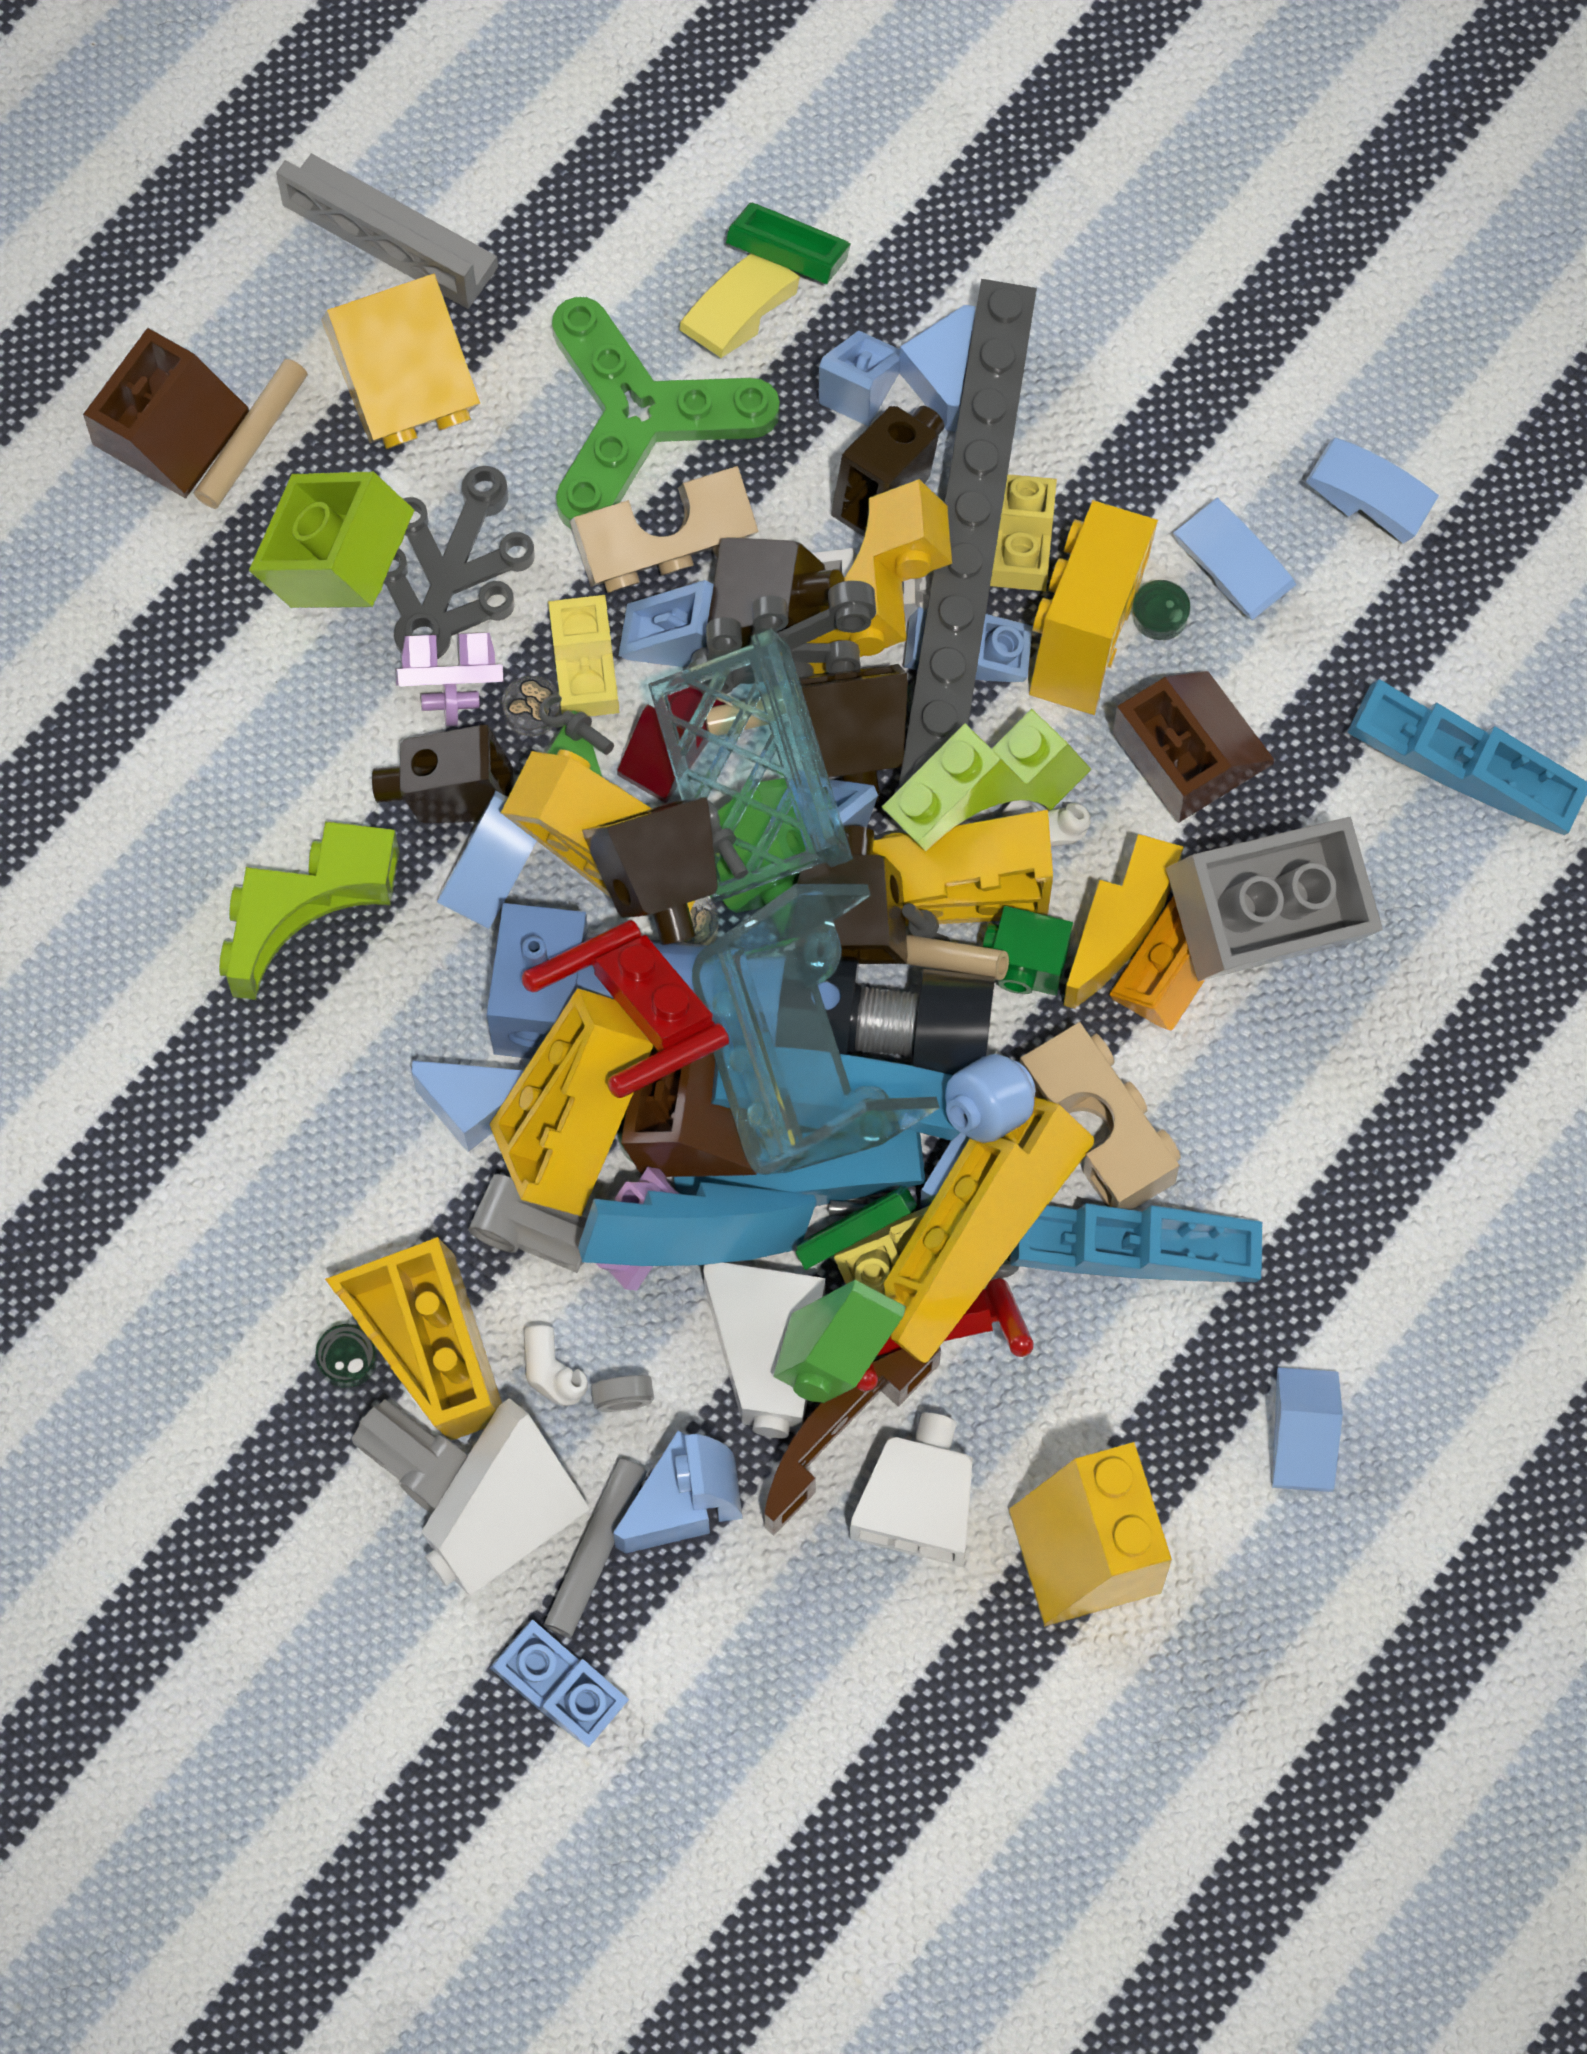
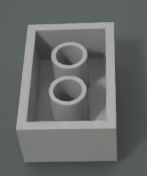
(1274, 898)

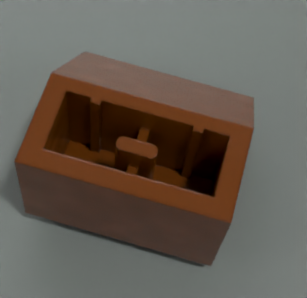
(164, 413)
(1189, 741)
(679, 1129)

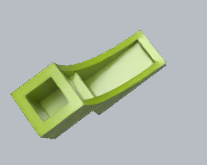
(971, 777)
(345, 870)

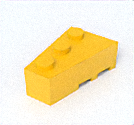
(1089, 604)
(560, 799)
(976, 868)
(561, 1110)
(426, 1332)

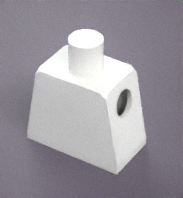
(918, 1495)

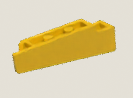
(978, 1221)

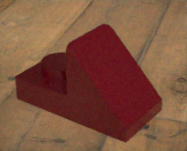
(646, 756)

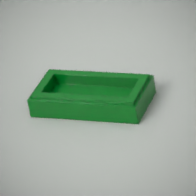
(788, 242)
(855, 1227)

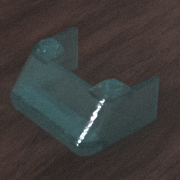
(781, 1049)

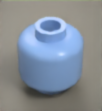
(990, 1098)

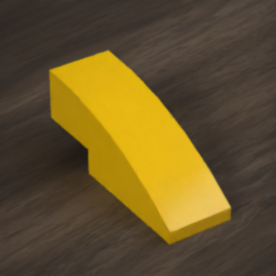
(1121, 918)

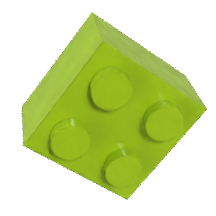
(332, 540)

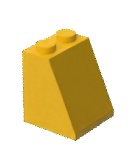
(401, 361)
(1092, 1536)

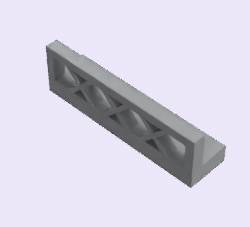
(385, 228)

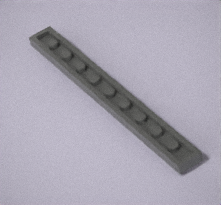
(974, 513)

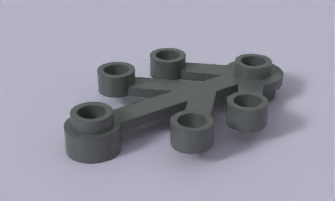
(452, 572)
(850, 610)

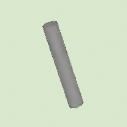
(594, 1549)

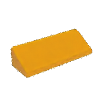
(1161, 974)

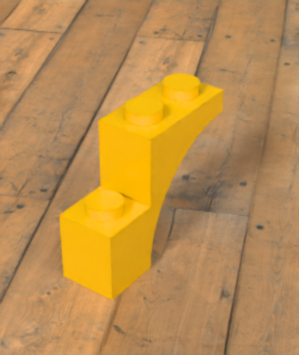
(902, 542)

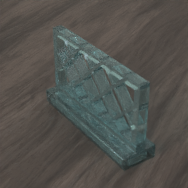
(790, 736)

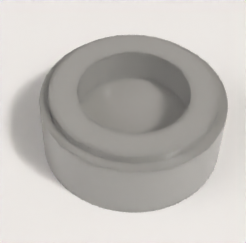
(622, 1393)

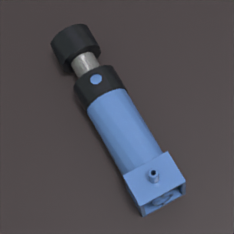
(939, 1027)

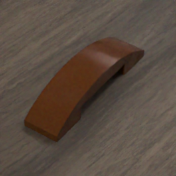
(793, 1484)

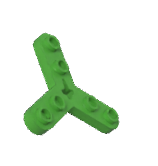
(676, 412)

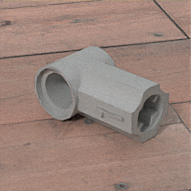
(516, 1224)
(409, 1453)

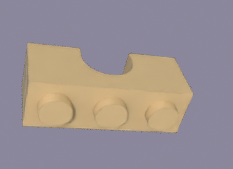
(618, 548)
(1079, 1077)

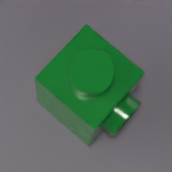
(1035, 950)

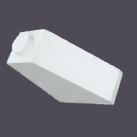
(751, 1321)
(500, 1503)

